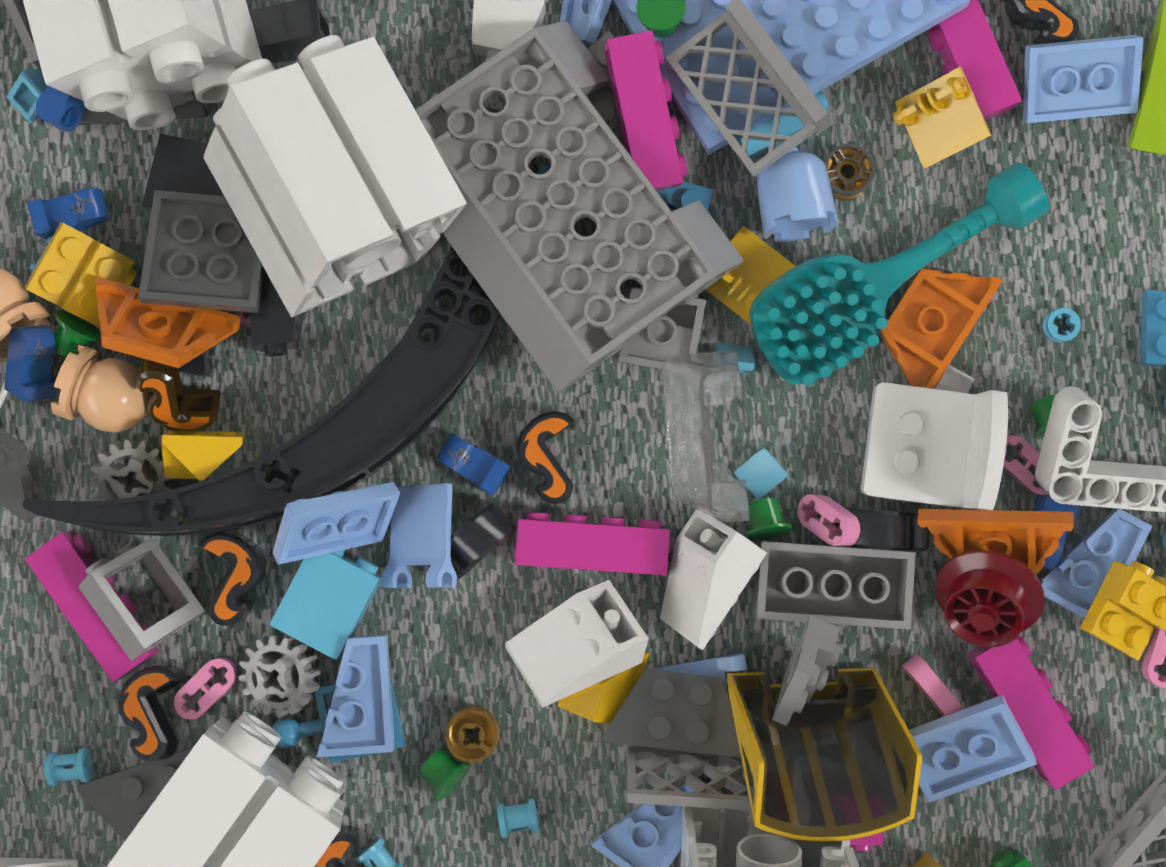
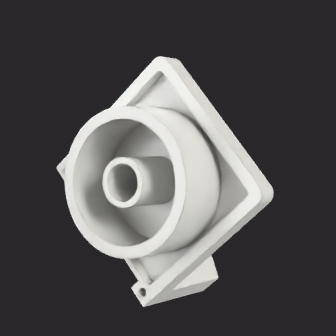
(935, 446)

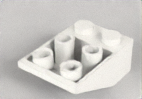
(706, 576)
(578, 644)

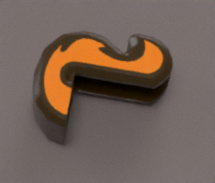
(172, 406)

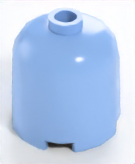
(795, 197)

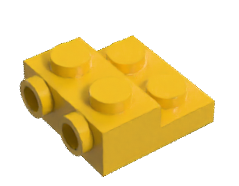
(70, 269)
(1127, 608)

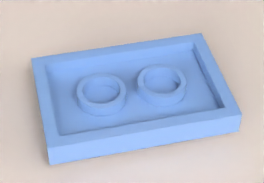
(1082, 78)
(335, 522)
(970, 748)

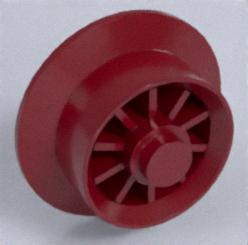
(988, 597)

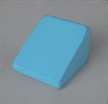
(26, 93)
(744, 354)
(761, 473)

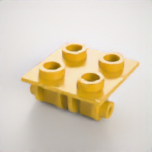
(942, 118)
(745, 282)

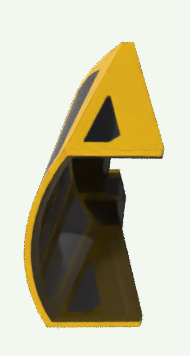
(836, 766)

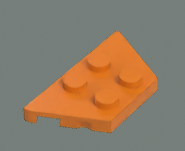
(934, 322)
(157, 331)
(1020, 534)

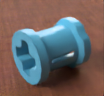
(55, 767)
(518, 818)
(376, 856)

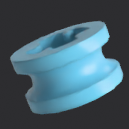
(1051, 330)

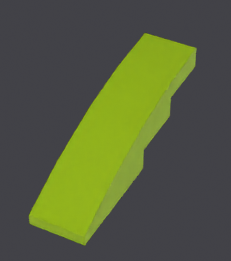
(1150, 122)

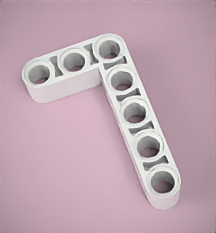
(1081, 472)

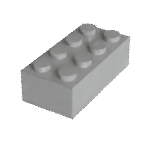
(834, 585)

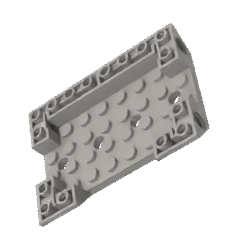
(519, 225)

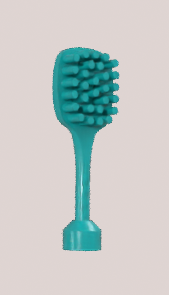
(836, 305)

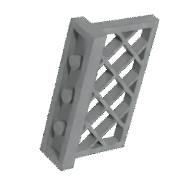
(779, 76)
(647, 763)
(1136, 831)

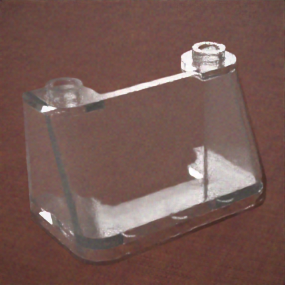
(689, 388)

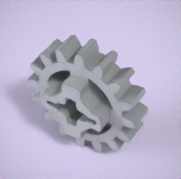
(118, 473)
(281, 675)

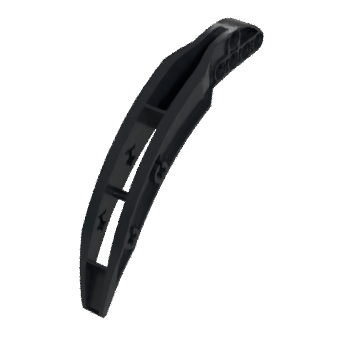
(335, 452)

